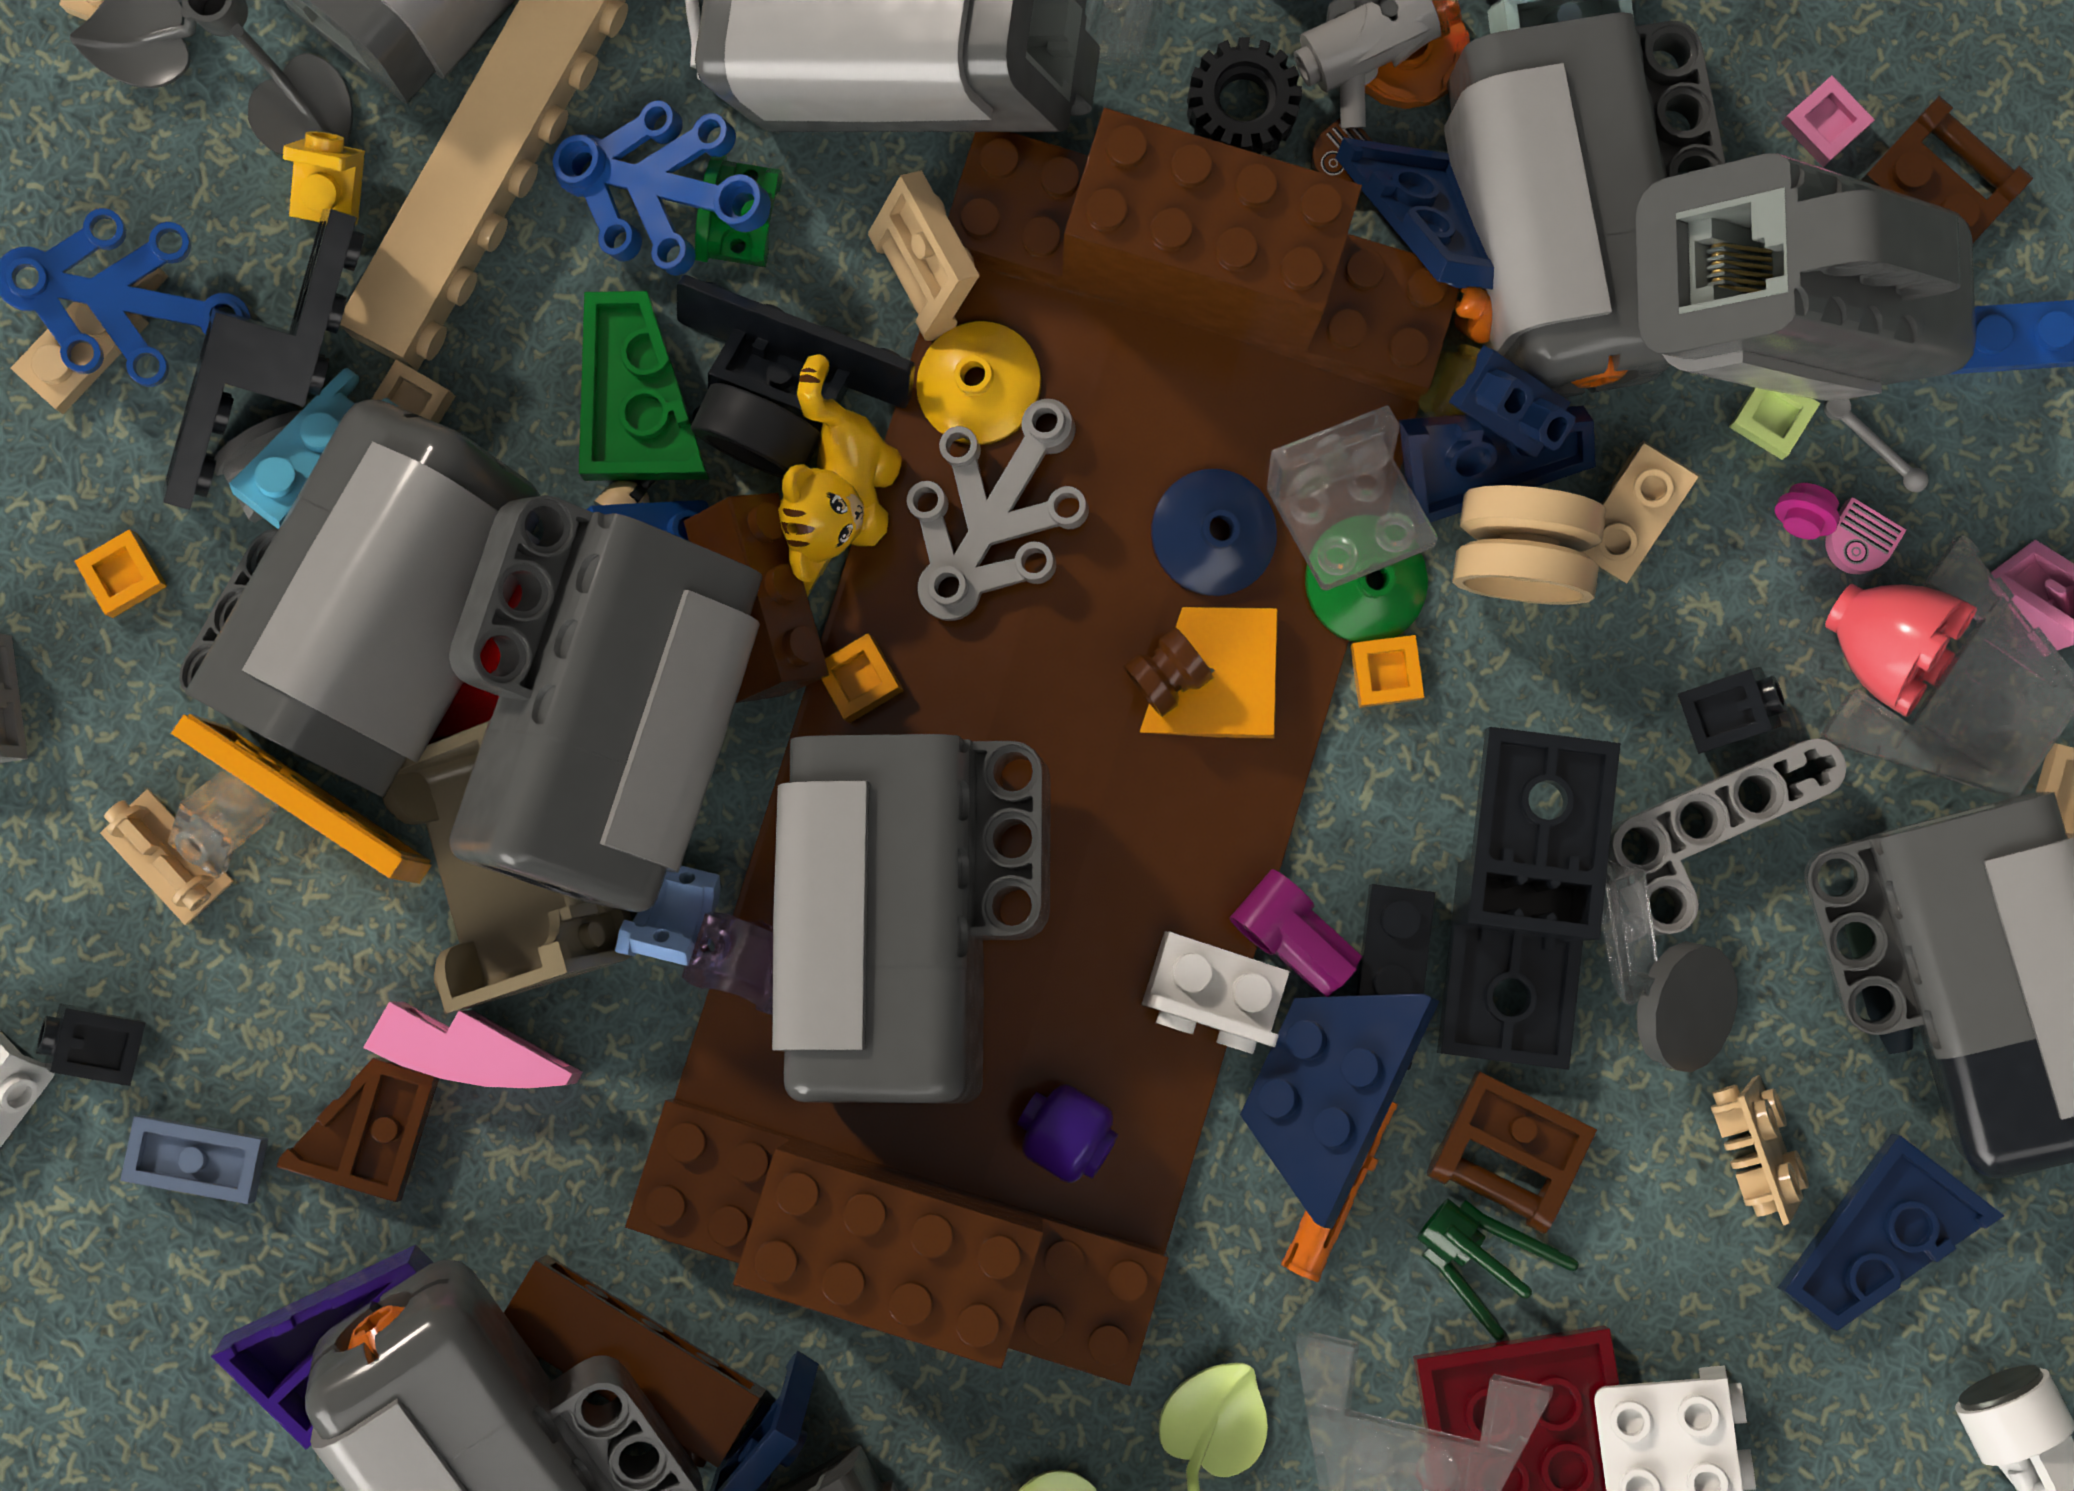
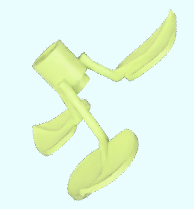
(1207, 1419)

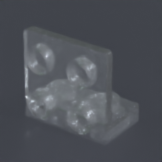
(1348, 499)

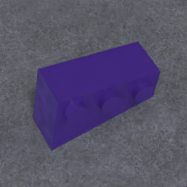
(276, 1352)

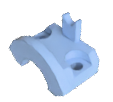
(674, 921)

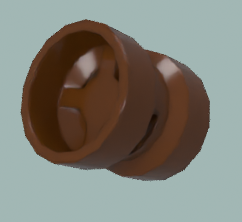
(1171, 669)

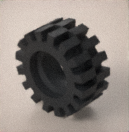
(1248, 64)

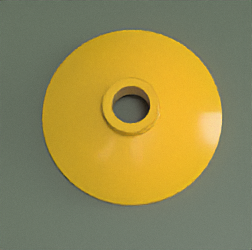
(997, 403)

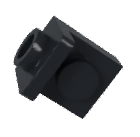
(1732, 708)
(91, 1044)

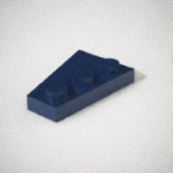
(1458, 454)
(1883, 1232)

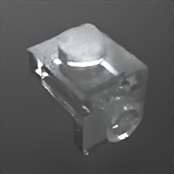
(218, 821)

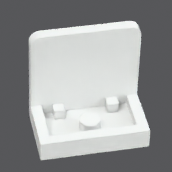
(1674, 1435)

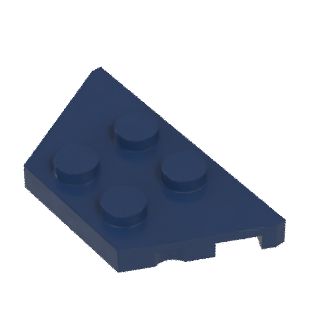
(1332, 1088)

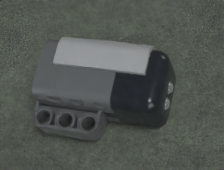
(1978, 955)

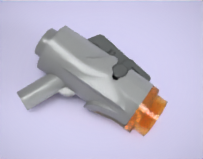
(1364, 37)

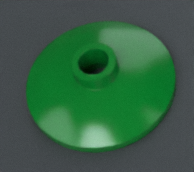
(1367, 614)

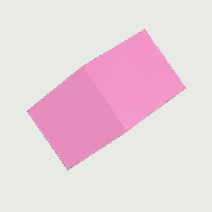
(2042, 590)

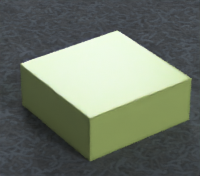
(1774, 419)

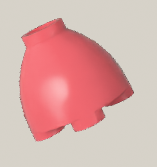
(1898, 638)

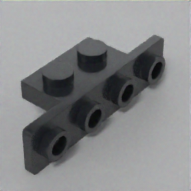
(771, 347)

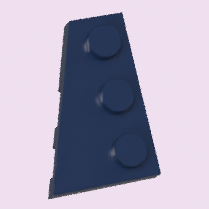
(1423, 205)

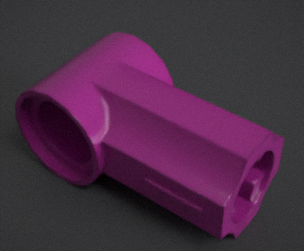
(1282, 923)

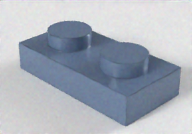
(194, 1159)

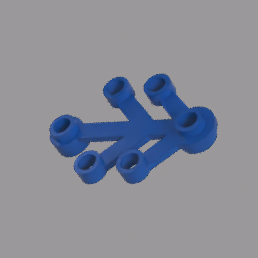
(653, 180)
(107, 293)

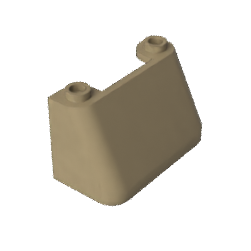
(506, 928)

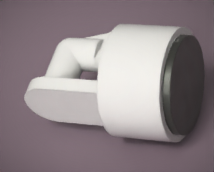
(2021, 1427)

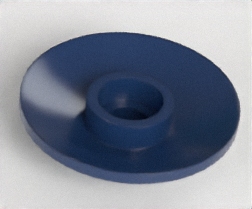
(1190, 551)

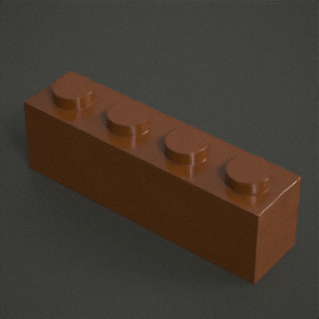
(694, 1393)

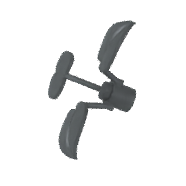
(146, 49)

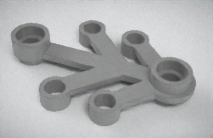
(992, 519)

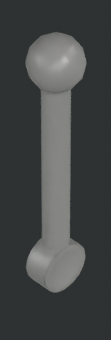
(1913, 478)

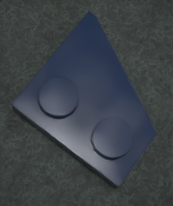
(771, 1434)

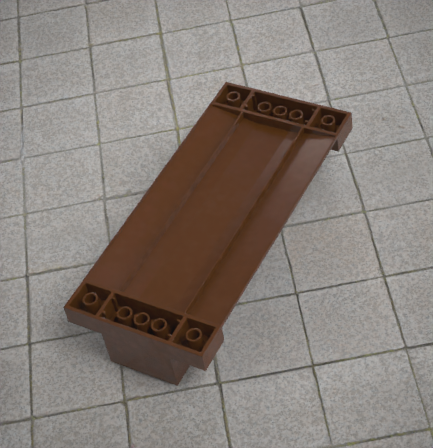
(1188, 325)

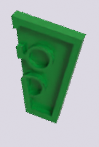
(630, 396)

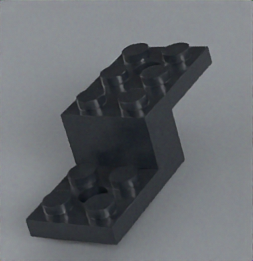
(262, 357)
(1528, 897)

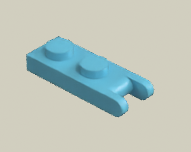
(282, 467)

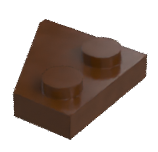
(368, 1133)

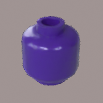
(1067, 1133)

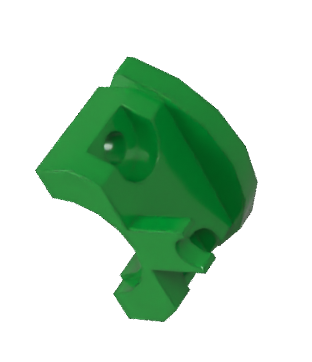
(715, 238)

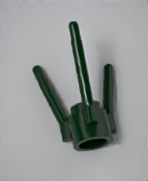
(1454, 1236)

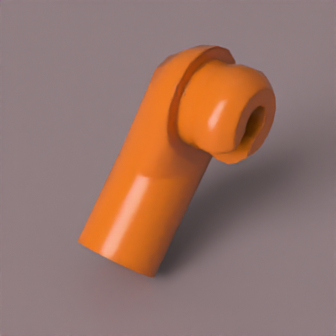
(1474, 314)

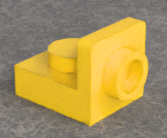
(324, 176)

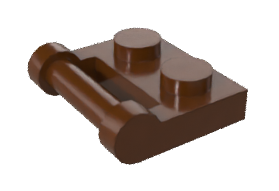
(1921, 174)
(1522, 1132)

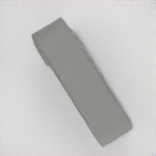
(1723, 818)

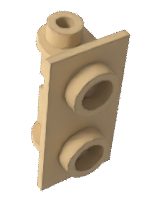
(141, 838)

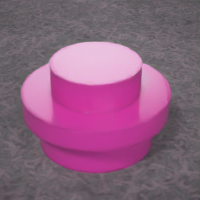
(1808, 511)

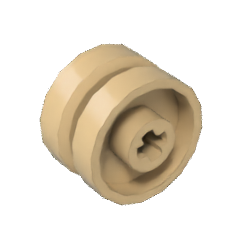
(1529, 544)

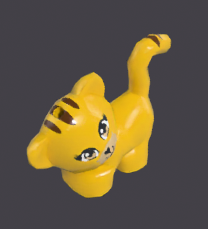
(837, 501)

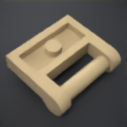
(924, 253)

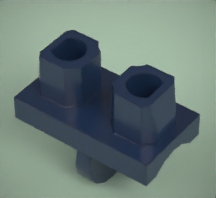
(1514, 404)

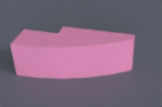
(467, 1051)

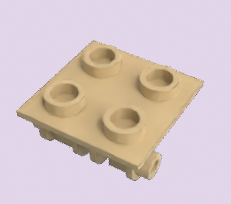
(1782, 1174)

